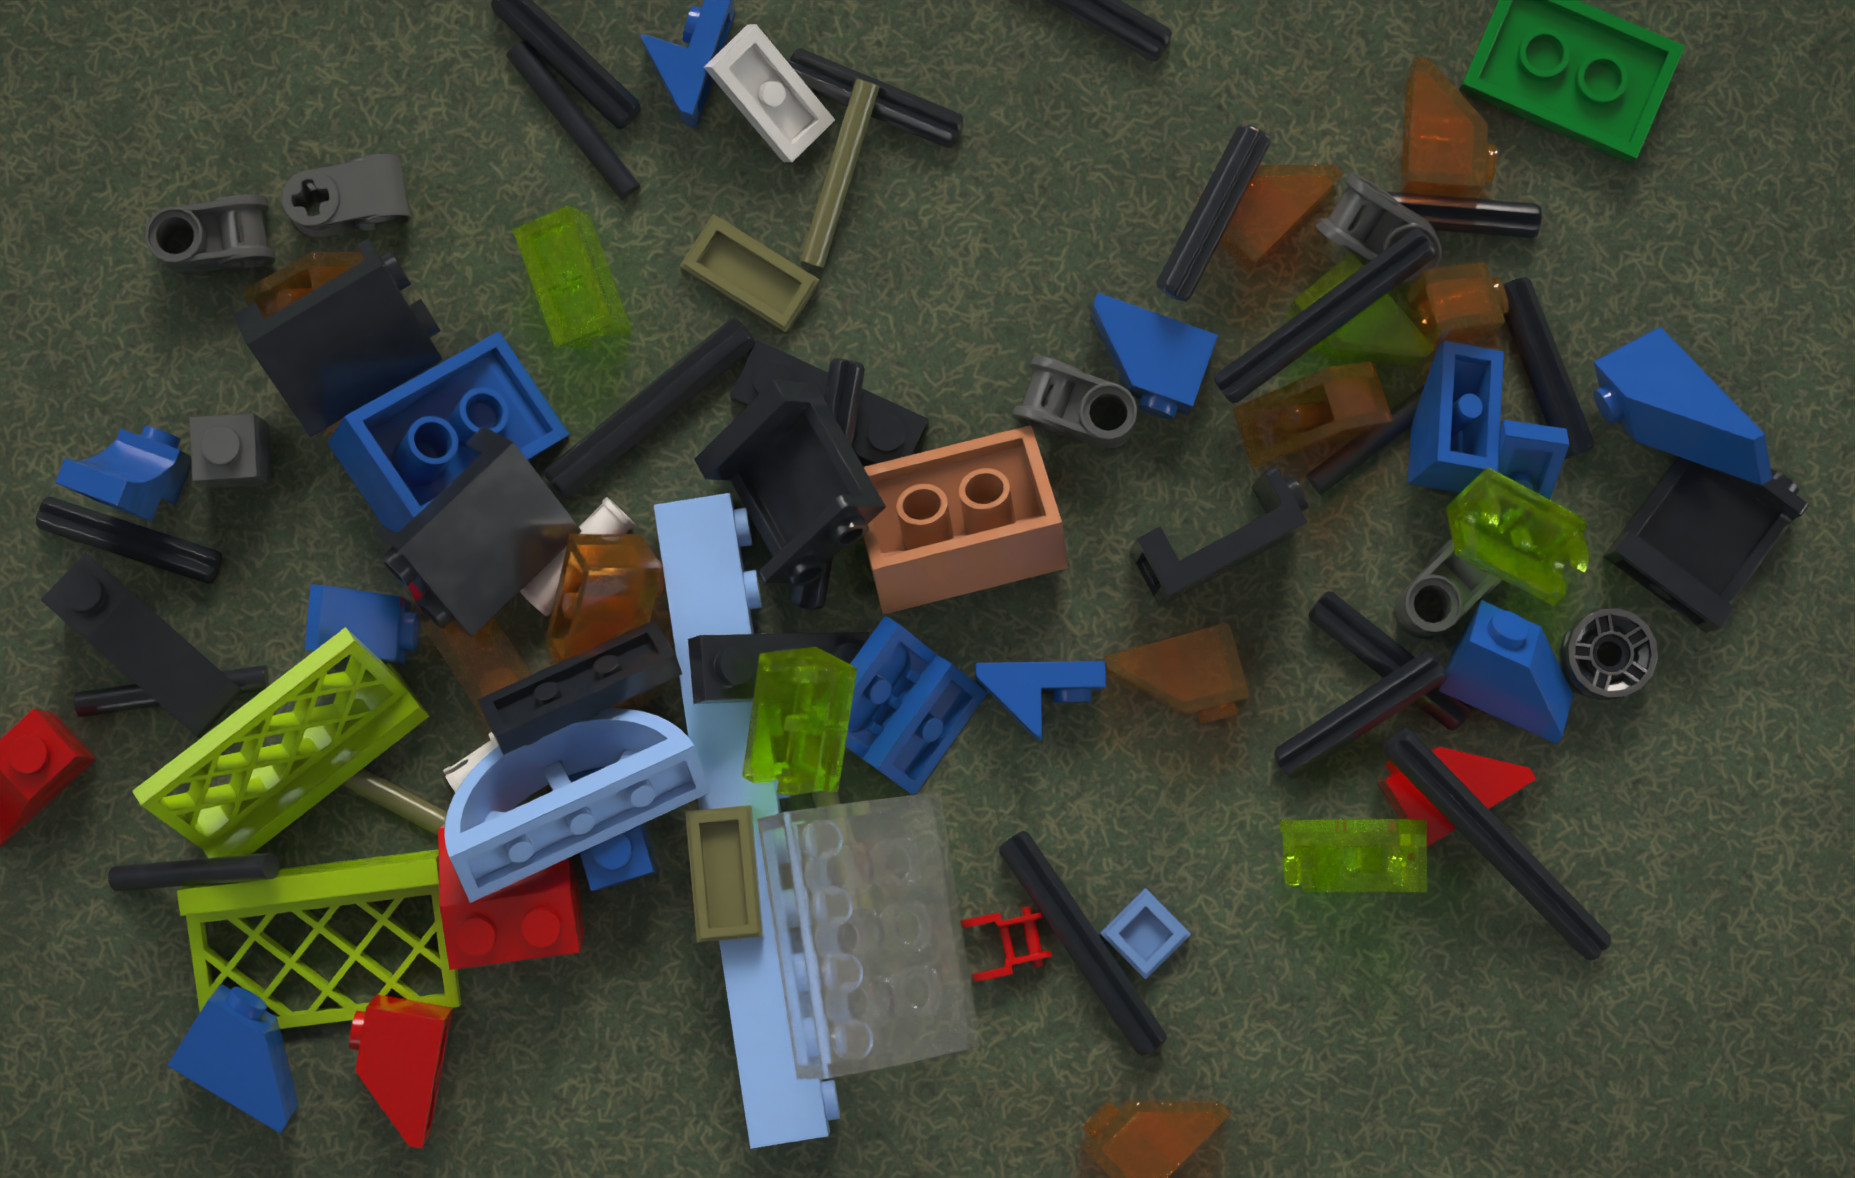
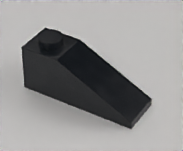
(142, 645)

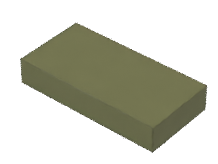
(749, 274)
(724, 873)

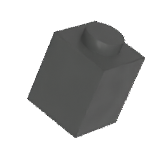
(230, 451)

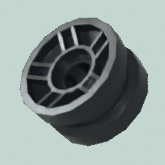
(1615, 629)

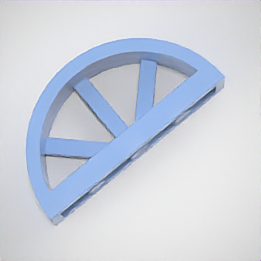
(646, 775)

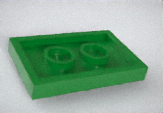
(1574, 72)

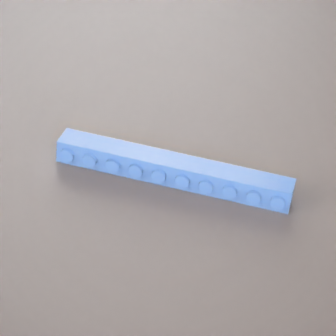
(715, 597)

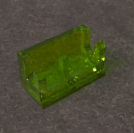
(571, 278)
(1517, 535)
(799, 720)
(1355, 855)

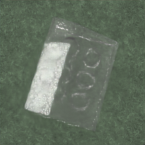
(868, 935)

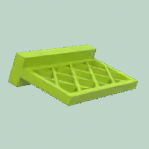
(286, 779)
(314, 888)

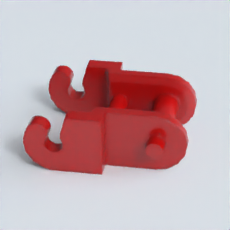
(1031, 935)

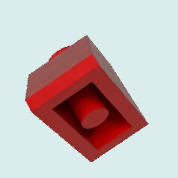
(35, 765)
(1484, 777)
(402, 1060)

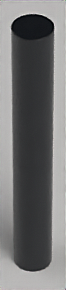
(572, 120)
(1364, 446)
(133, 697)
(194, 872)

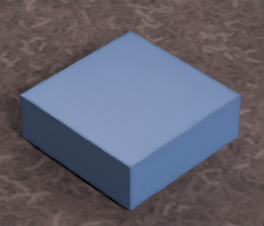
(1145, 933)

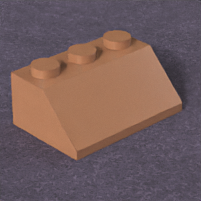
(963, 520)

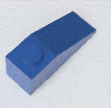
(1678, 408)

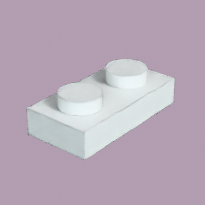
(769, 93)

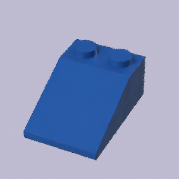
(415, 436)

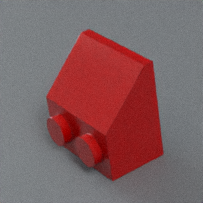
(516, 923)

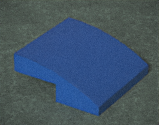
(906, 705)

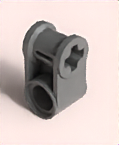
(354, 195)
(1376, 224)
(217, 235)
(1072, 402)
(1454, 584)

